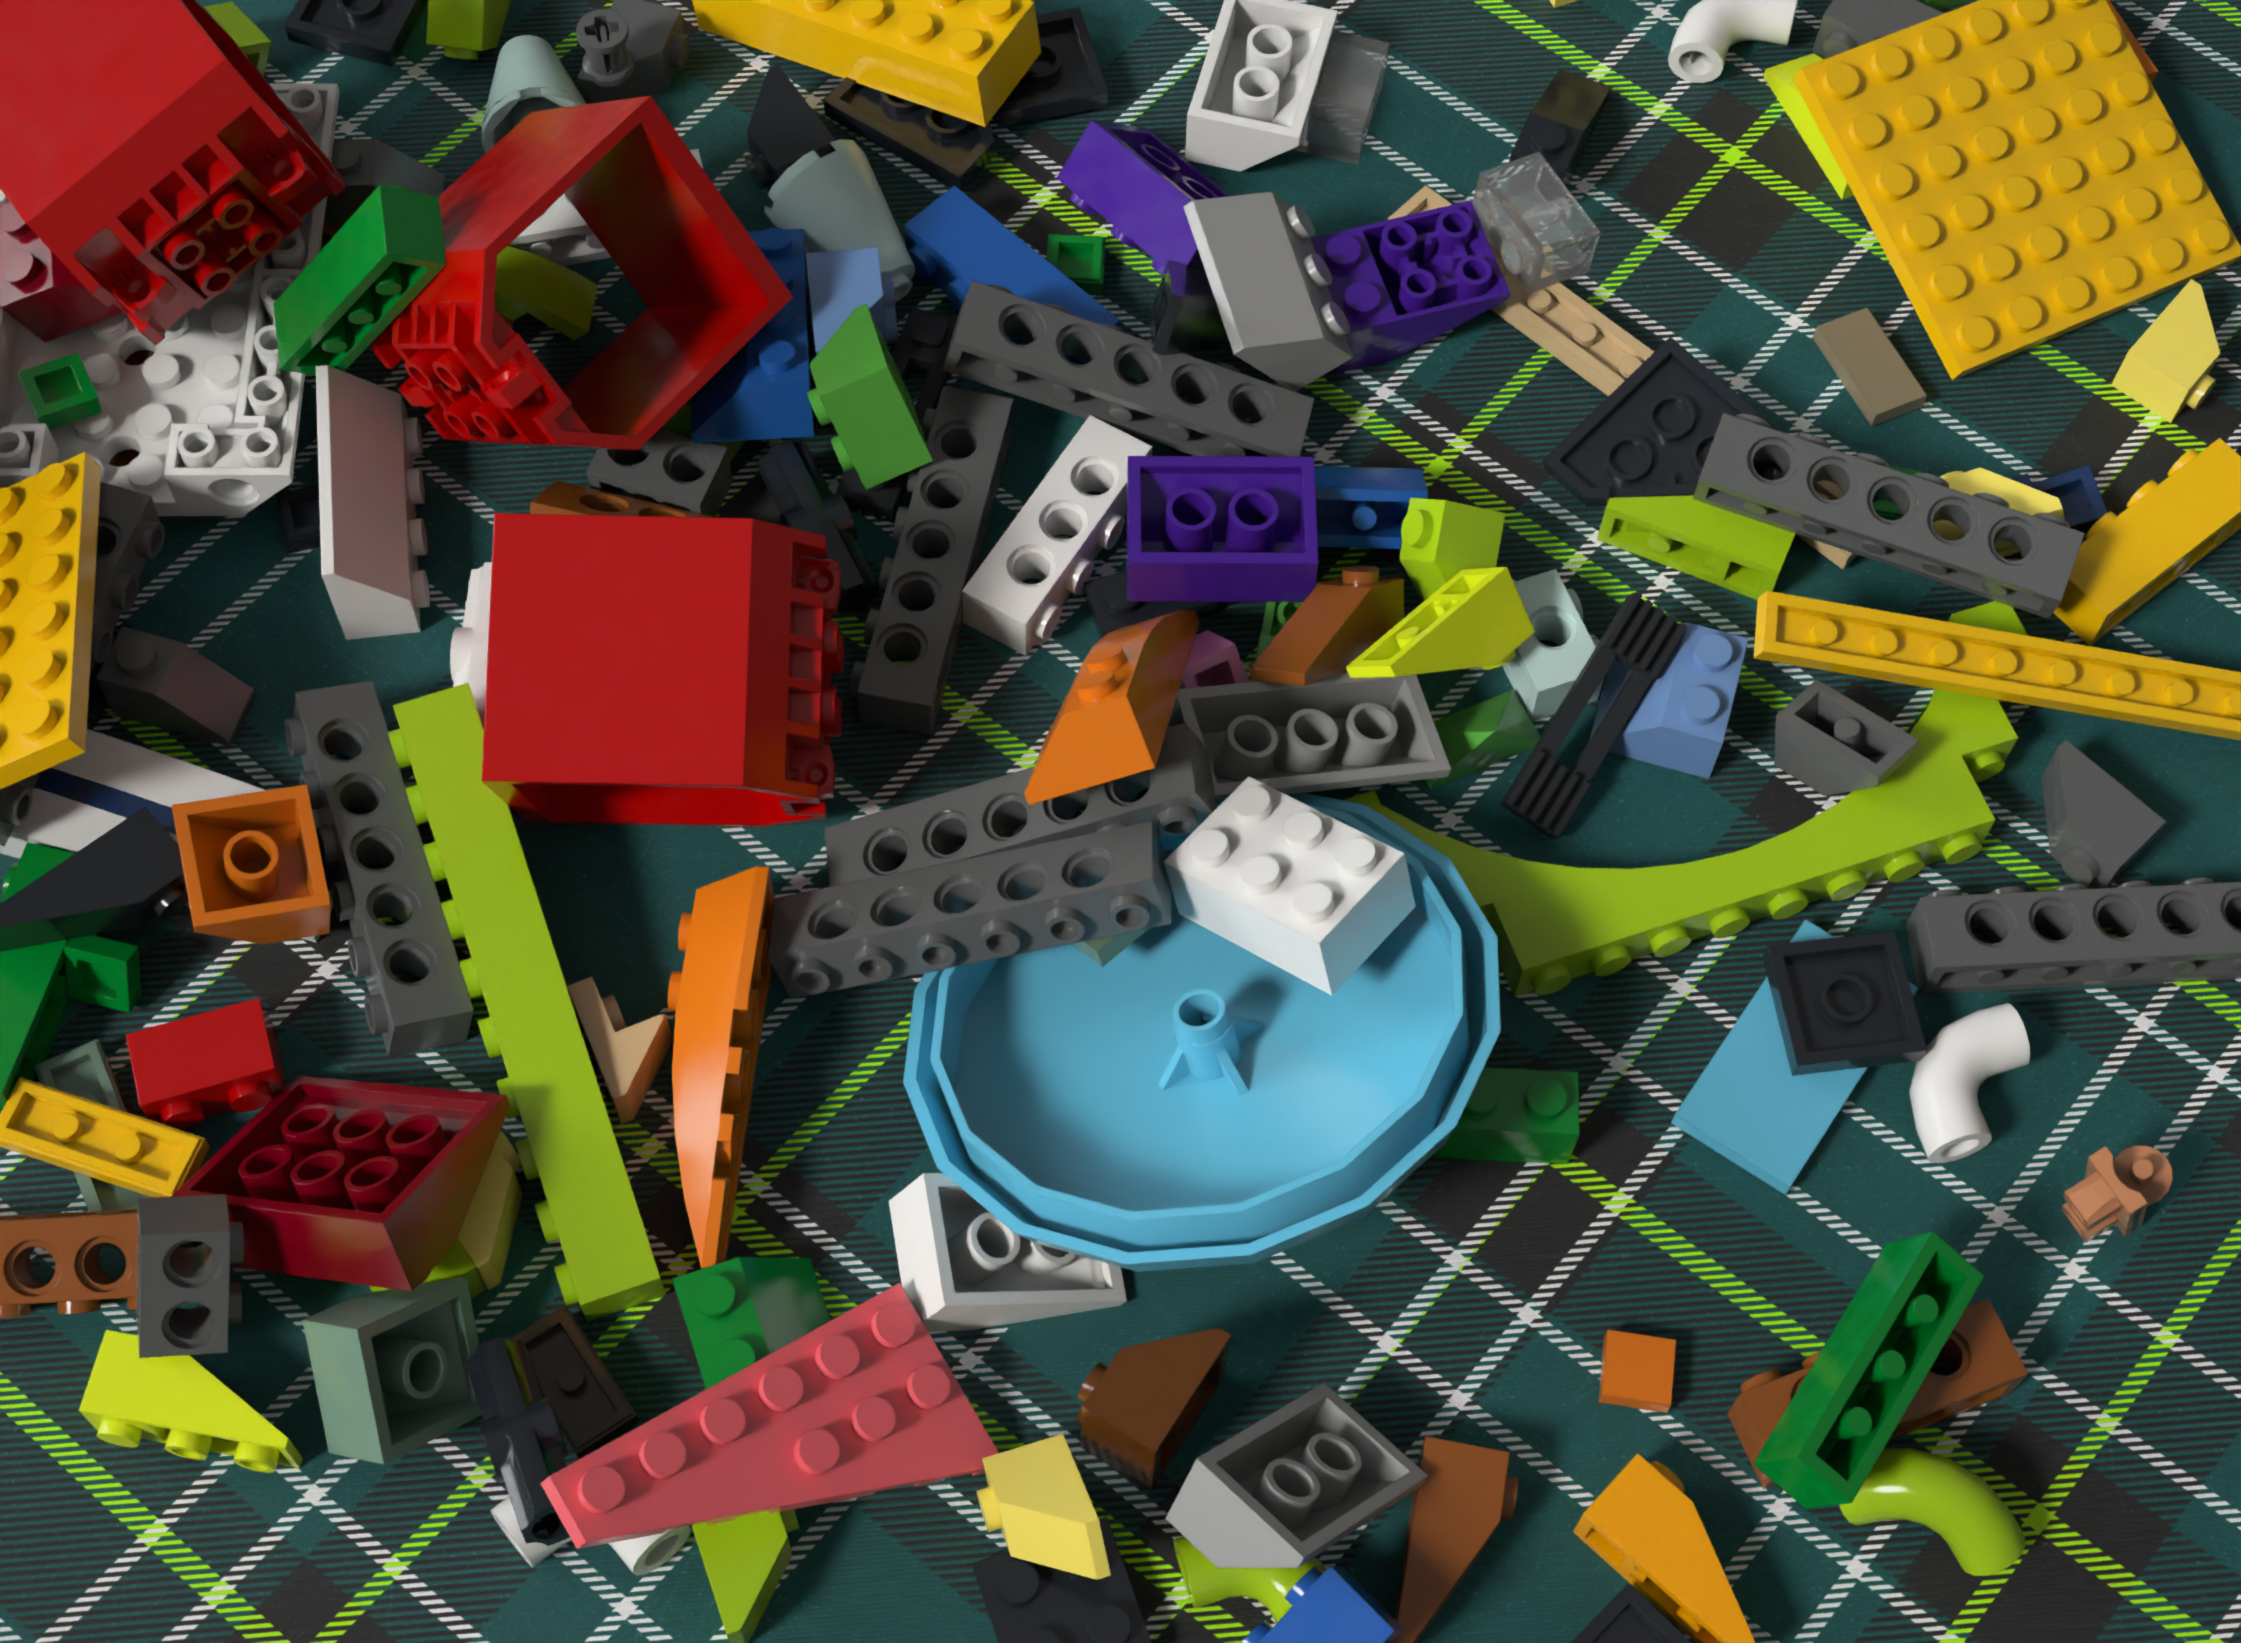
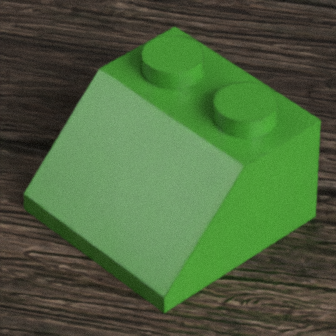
(867, 403)

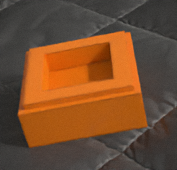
(1637, 1371)

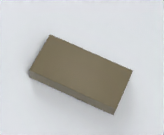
(1869, 366)

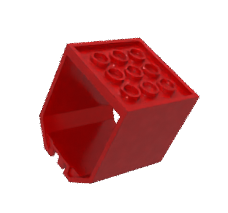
(148, 151)
(661, 227)
(661, 671)

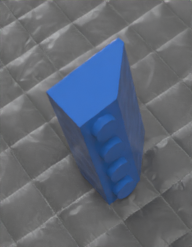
(767, 381)

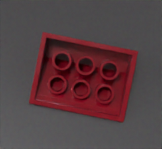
(354, 1178)

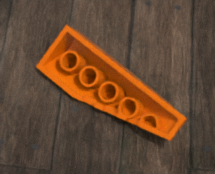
(1116, 708)
(717, 1045)

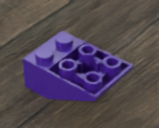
(1410, 280)

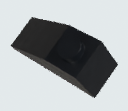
(1563, 123)
(1184, 312)
(101, 888)

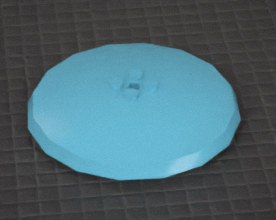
(1198, 1092)

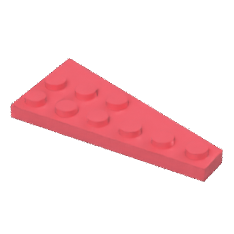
(806, 1426)

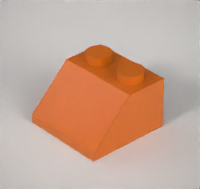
(253, 866)

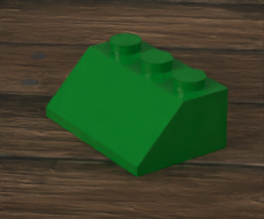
(748, 1310)

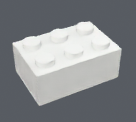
(1290, 884)

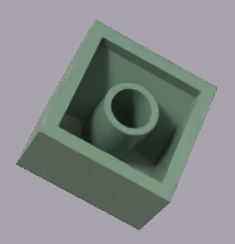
(394, 1368)

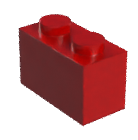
(207, 1065)

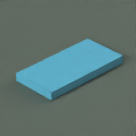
(1753, 1105)

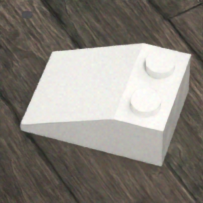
(977, 1273)

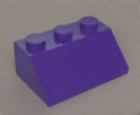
(1139, 189)
(1221, 528)

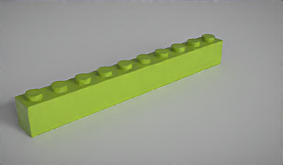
(528, 1008)

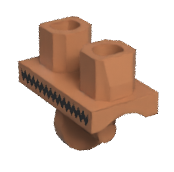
(2117, 1190)

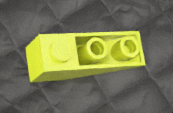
(177, 1405)

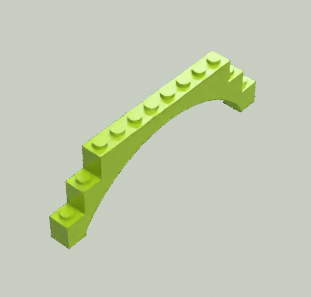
(1587, 920)

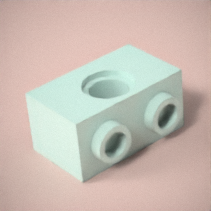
(1546, 673)

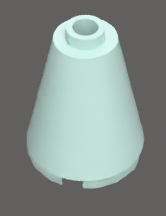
(525, 81)
(841, 209)

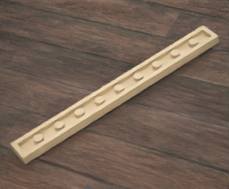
(1585, 340)

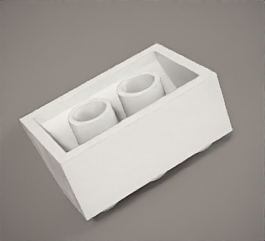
(1257, 82)

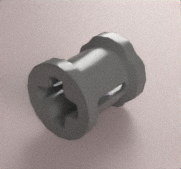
(590, 39)

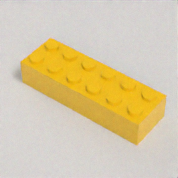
(929, 52)

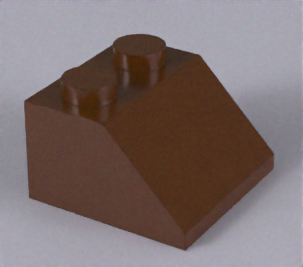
(1150, 1401)

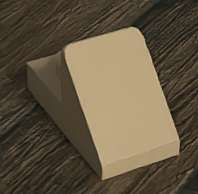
(624, 1055)

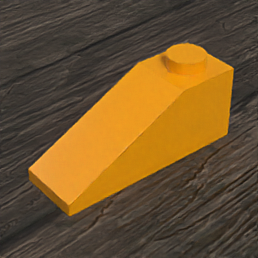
(1662, 1549)

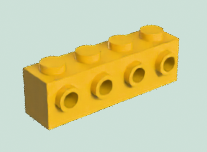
(2153, 540)

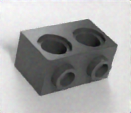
(664, 465)
(179, 1276)

